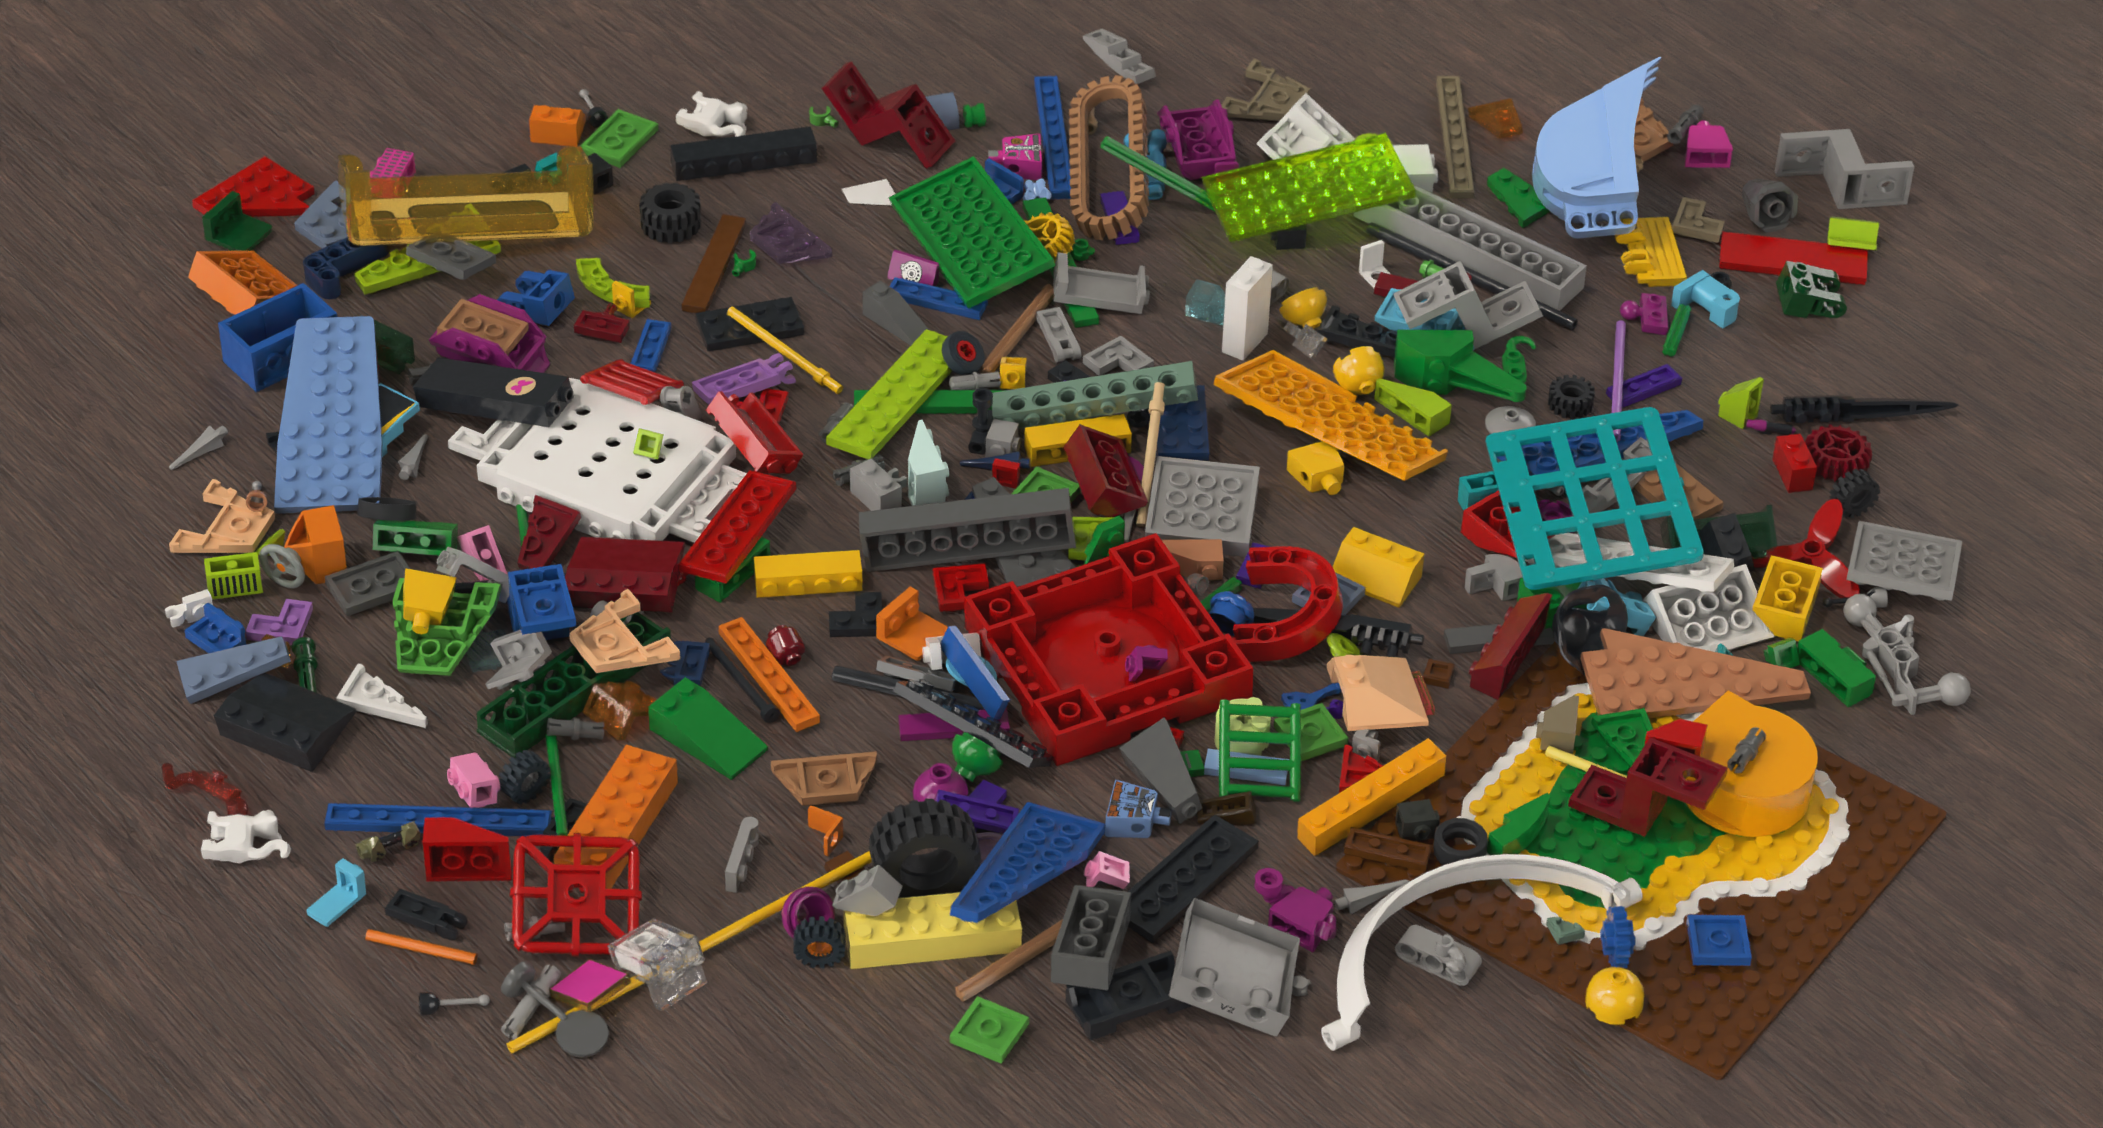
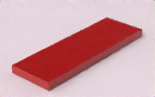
(1770, 254)
(737, 526)

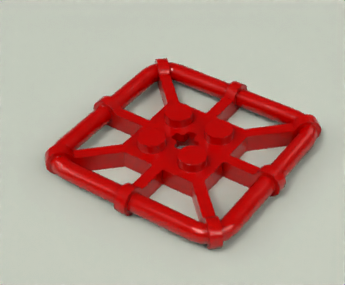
(562, 880)

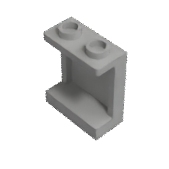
(451, 559)

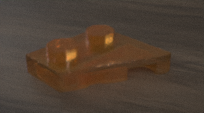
(1498, 118)

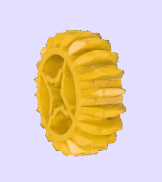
(1053, 233)

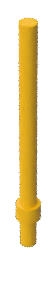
(819, 375)

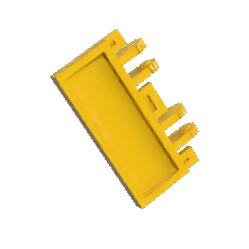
(1652, 252)

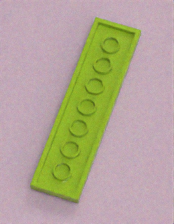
(892, 398)

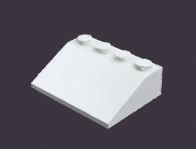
(1709, 617)

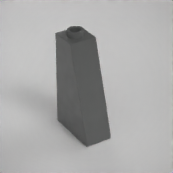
(1160, 767)

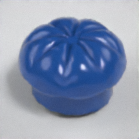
(1230, 609)

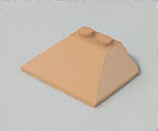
(1377, 692)

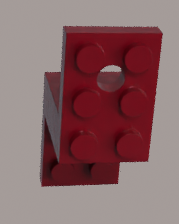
(875, 118)
(1652, 778)

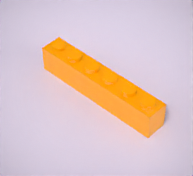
(1371, 797)

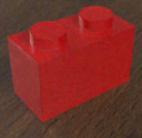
(1794, 463)

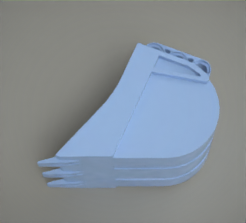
(1588, 158)

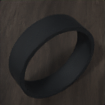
(387, 508)

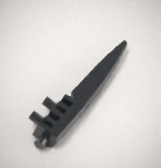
(1848, 408)
(1358, 629)

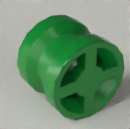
(974, 115)

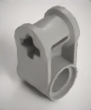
(681, 403)

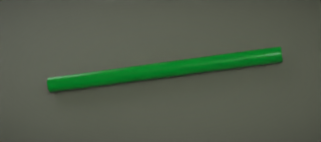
(556, 785)

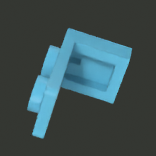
(343, 896)

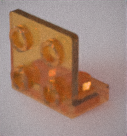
(617, 706)

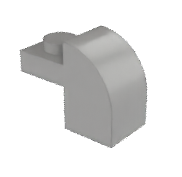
(1497, 572)

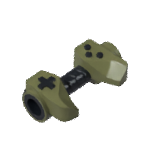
(374, 847)

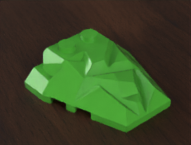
(443, 644)

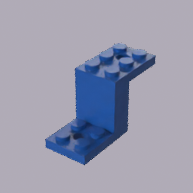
(540, 602)

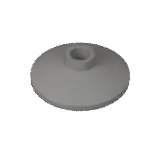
(1508, 418)

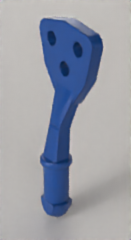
(1309, 699)

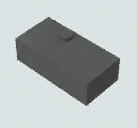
(1090, 937)

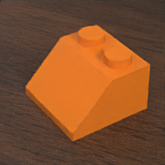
(556, 125)

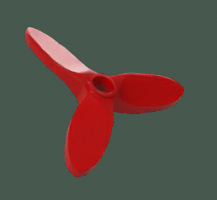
(1814, 551)

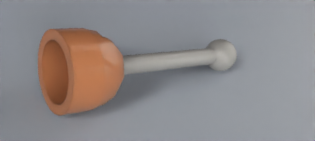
(255, 503)

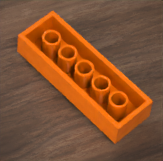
(623, 806)

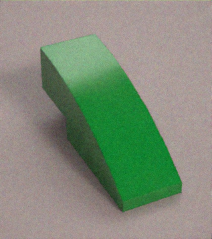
(1519, 827)

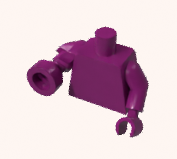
(1297, 910)

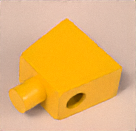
(1317, 467)
(426, 598)

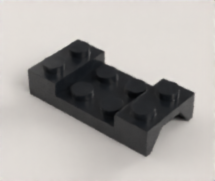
(1131, 994)

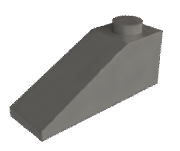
(892, 312)

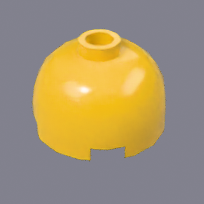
(1359, 370)
(1615, 995)

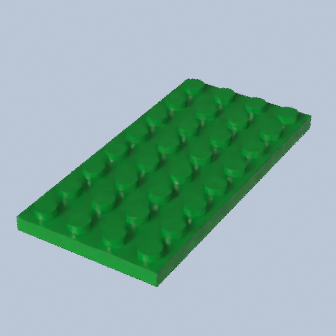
(971, 232)

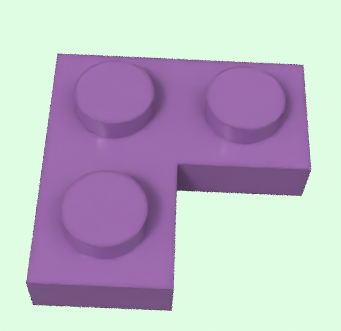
(289, 624)

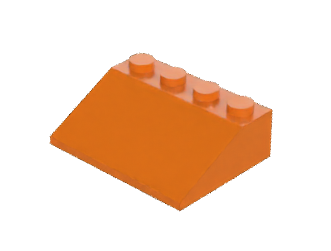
(237, 278)

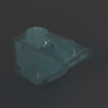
(1206, 302)

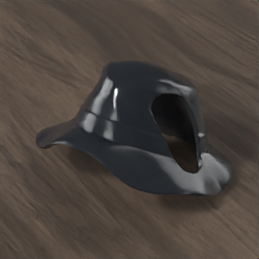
(1580, 629)

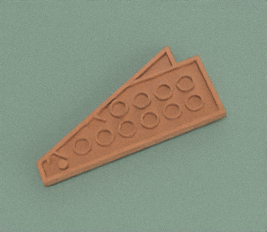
(1679, 678)

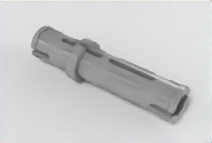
(529, 1004)

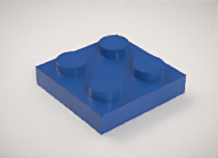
(1718, 940)

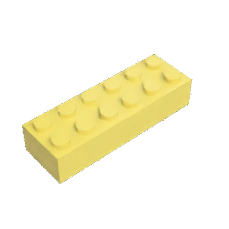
(924, 932)

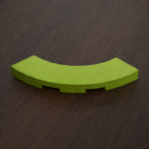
(598, 282)

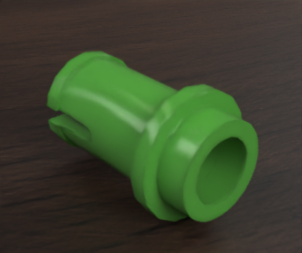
(1428, 268)

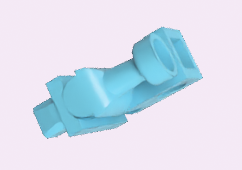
(1639, 613)

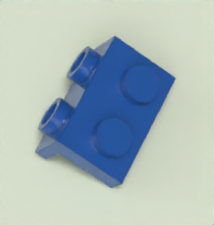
(216, 631)

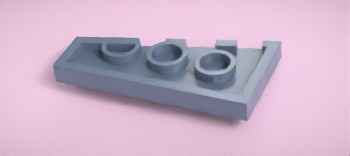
(225, 668)

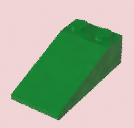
(704, 729)

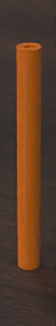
(421, 946)

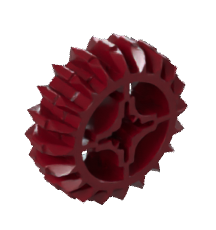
(1838, 451)

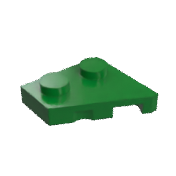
(1105, 537)

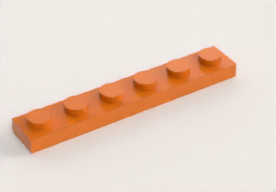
(769, 674)

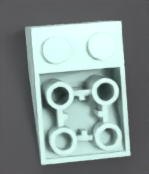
(926, 470)

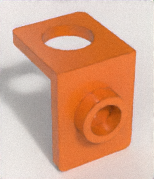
(827, 823)

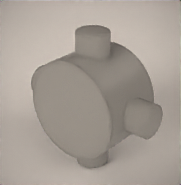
(1299, 985)

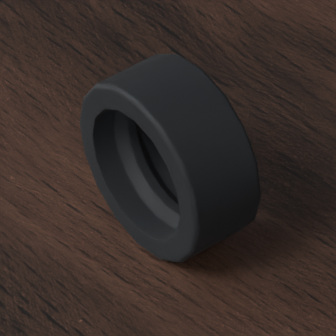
(1459, 828)

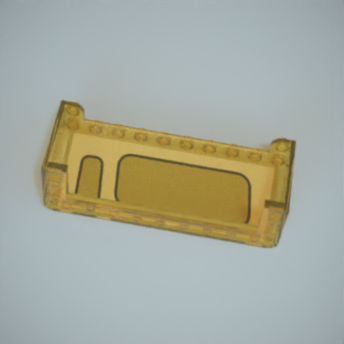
(467, 204)

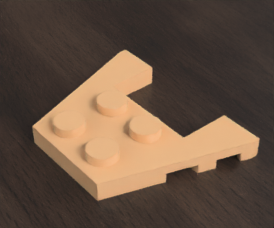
(232, 531)
(610, 644)

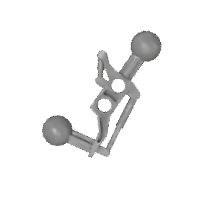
(1899, 658)

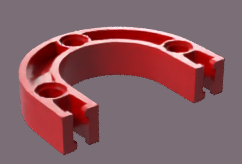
(1307, 626)

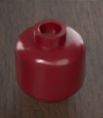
(785, 645)

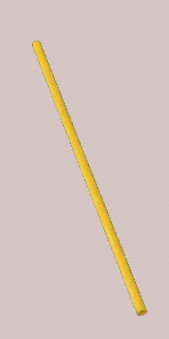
(706, 943)

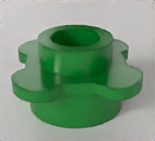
(1081, 250)

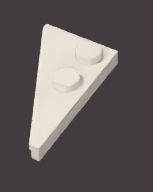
(376, 698)

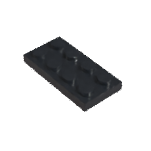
(775, 316)

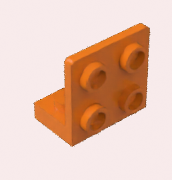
(905, 626)

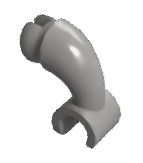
(1447, 949)

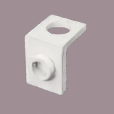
(1371, 261)

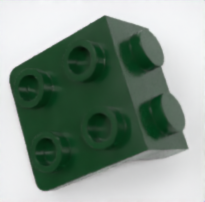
(232, 228)

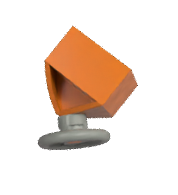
(311, 549)

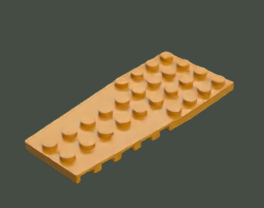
(1328, 413)

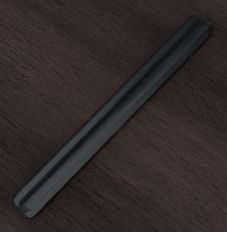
(887, 684)

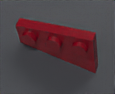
(547, 532)

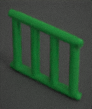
(1292, 738)

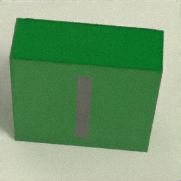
(1193, 762)

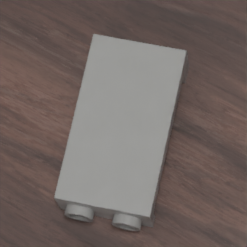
(1099, 287)

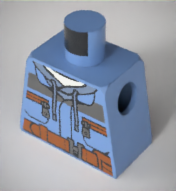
(1134, 811)

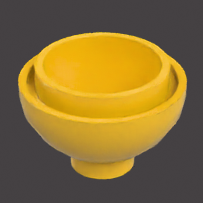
(1305, 307)

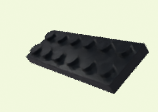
(968, 720)
(1187, 874)

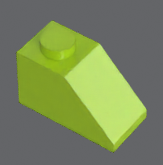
(1741, 402)

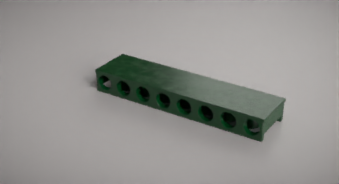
(558, 697)

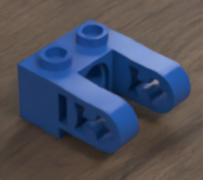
(542, 295)

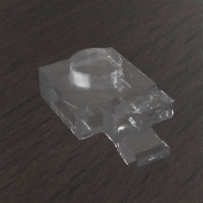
(1307, 339)

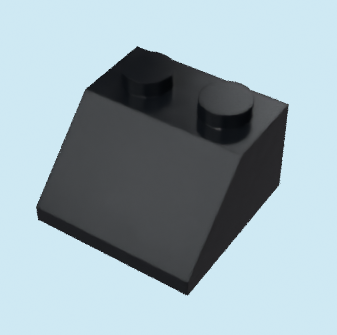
(1725, 539)

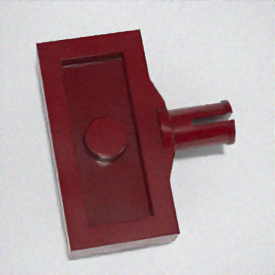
(602, 324)

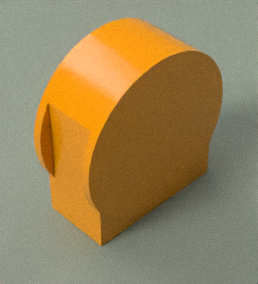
(1773, 786)

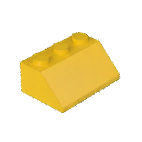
(1379, 565)
(1787, 596)

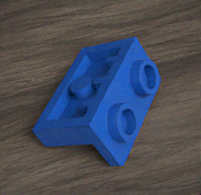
(1006, 180)

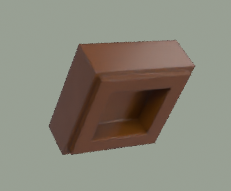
(1438, 673)

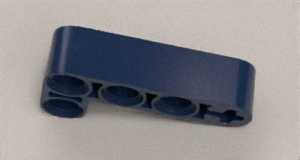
(327, 265)

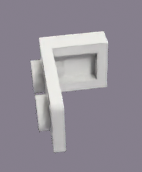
(934, 655)

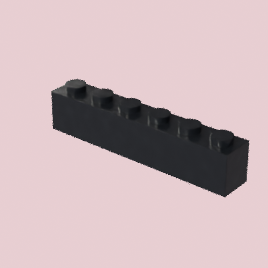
(743, 153)

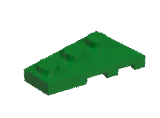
(1517, 195)
(1624, 731)

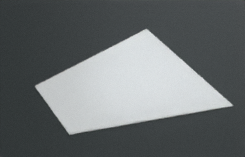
(870, 193)

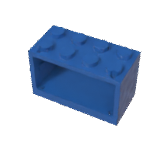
(261, 338)

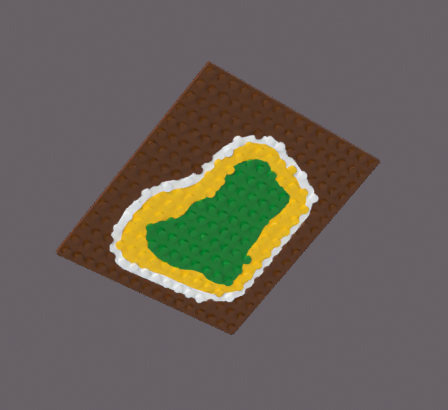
(1792, 886)

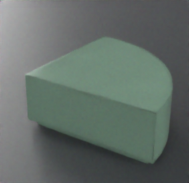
(1564, 931)

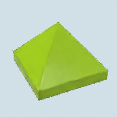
(648, 443)
(277, 538)

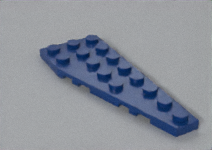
(1587, 449)
(1029, 854)

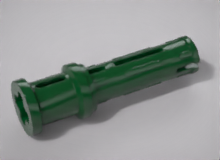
(305, 662)

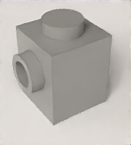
(1002, 438)

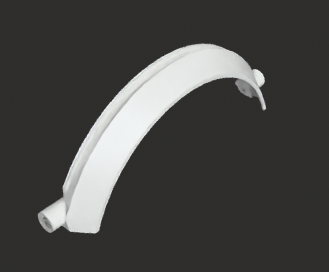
(1350, 981)

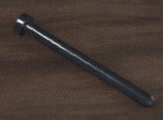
(769, 712)

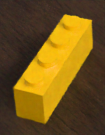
(1046, 442)
(808, 573)

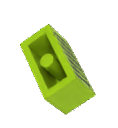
(233, 575)

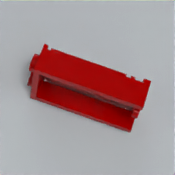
(755, 433)

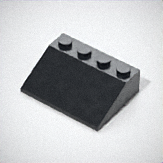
(283, 720)

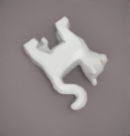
(710, 116)
(239, 835)

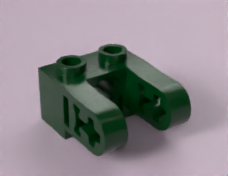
(1805, 294)

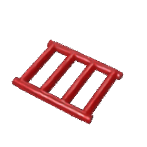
(630, 381)

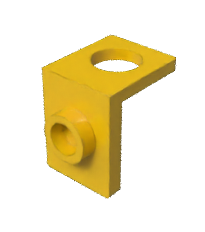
(624, 299)

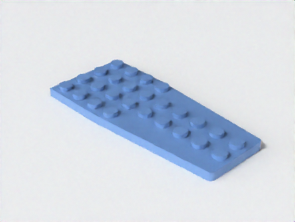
(330, 417)

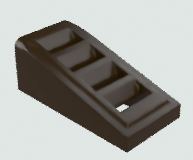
(1237, 809)

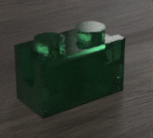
(393, 348)

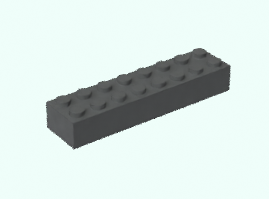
(967, 529)

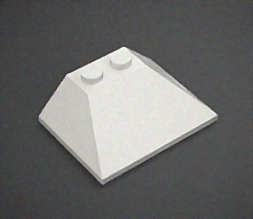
(1303, 130)

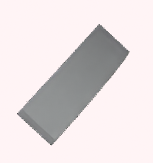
(1603, 494)

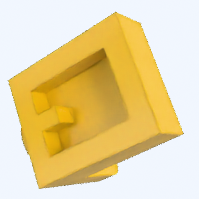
(1012, 372)

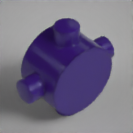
(1336, 709)

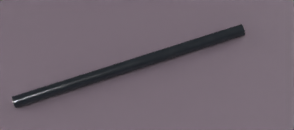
(1477, 278)

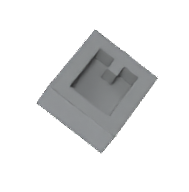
(1366, 743)

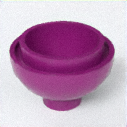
(937, 778)
(810, 903)

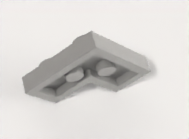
(1117, 353)

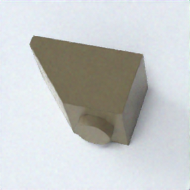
(1559, 726)

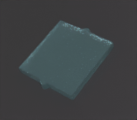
(481, 654)

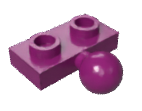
(1651, 310)

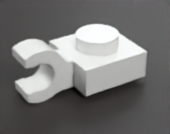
(190, 609)

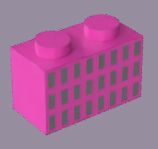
(394, 164)

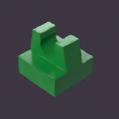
(1782, 653)

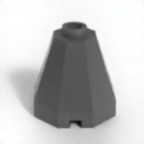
(1769, 203)

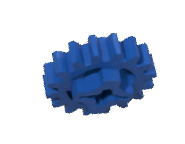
(1617, 937)

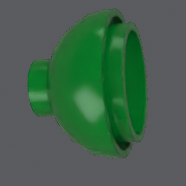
(974, 757)

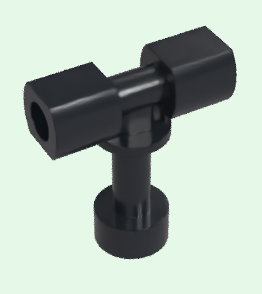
(982, 400)

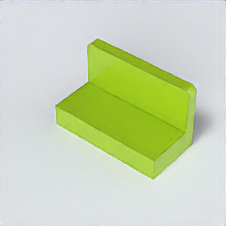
(1852, 233)

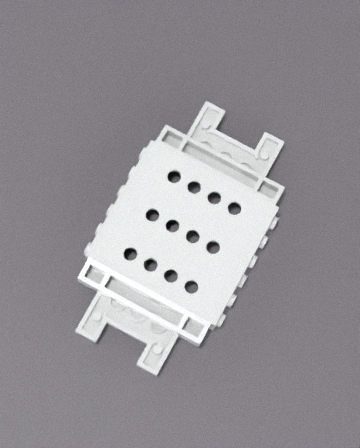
(674, 500)

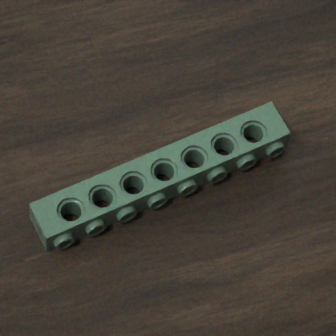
(1095, 395)

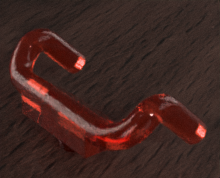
(210, 783)

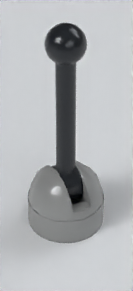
(1878, 594)

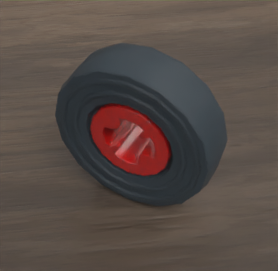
(963, 353)

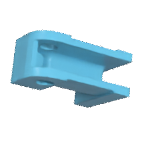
(1708, 294)

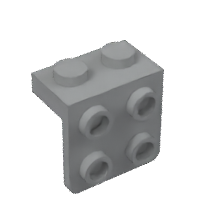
(518, 657)

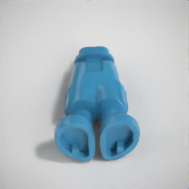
(1156, 145)

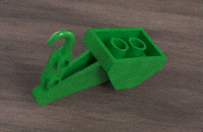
(1446, 360)

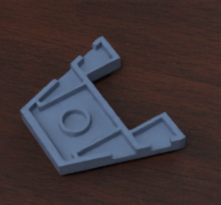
(323, 220)

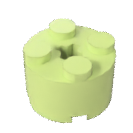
(1245, 723)

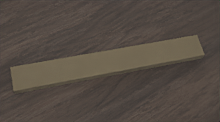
(1454, 137)

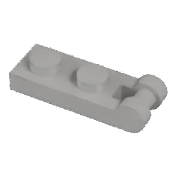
(1058, 334)
(741, 853)

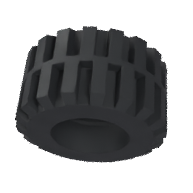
(670, 212)

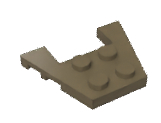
(1272, 99)

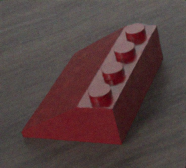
(609, 566)

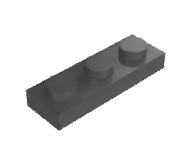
(899, 668)

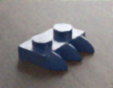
(691, 662)

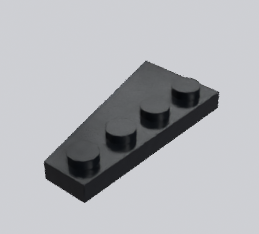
(1355, 333)

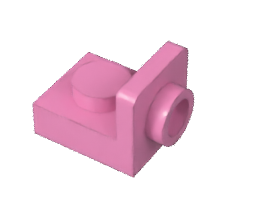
(1107, 869)

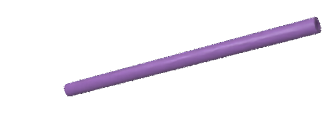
(1618, 372)

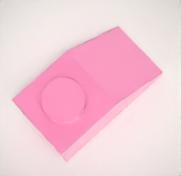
(483, 547)

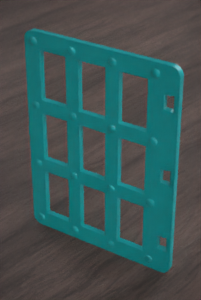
(1531, 533)

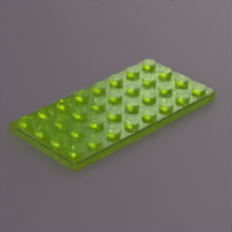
(1308, 187)

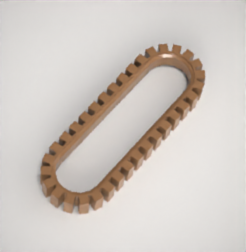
(1079, 160)

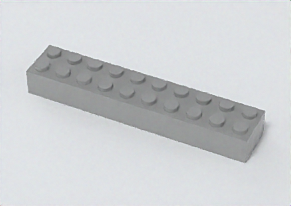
(1482, 246)

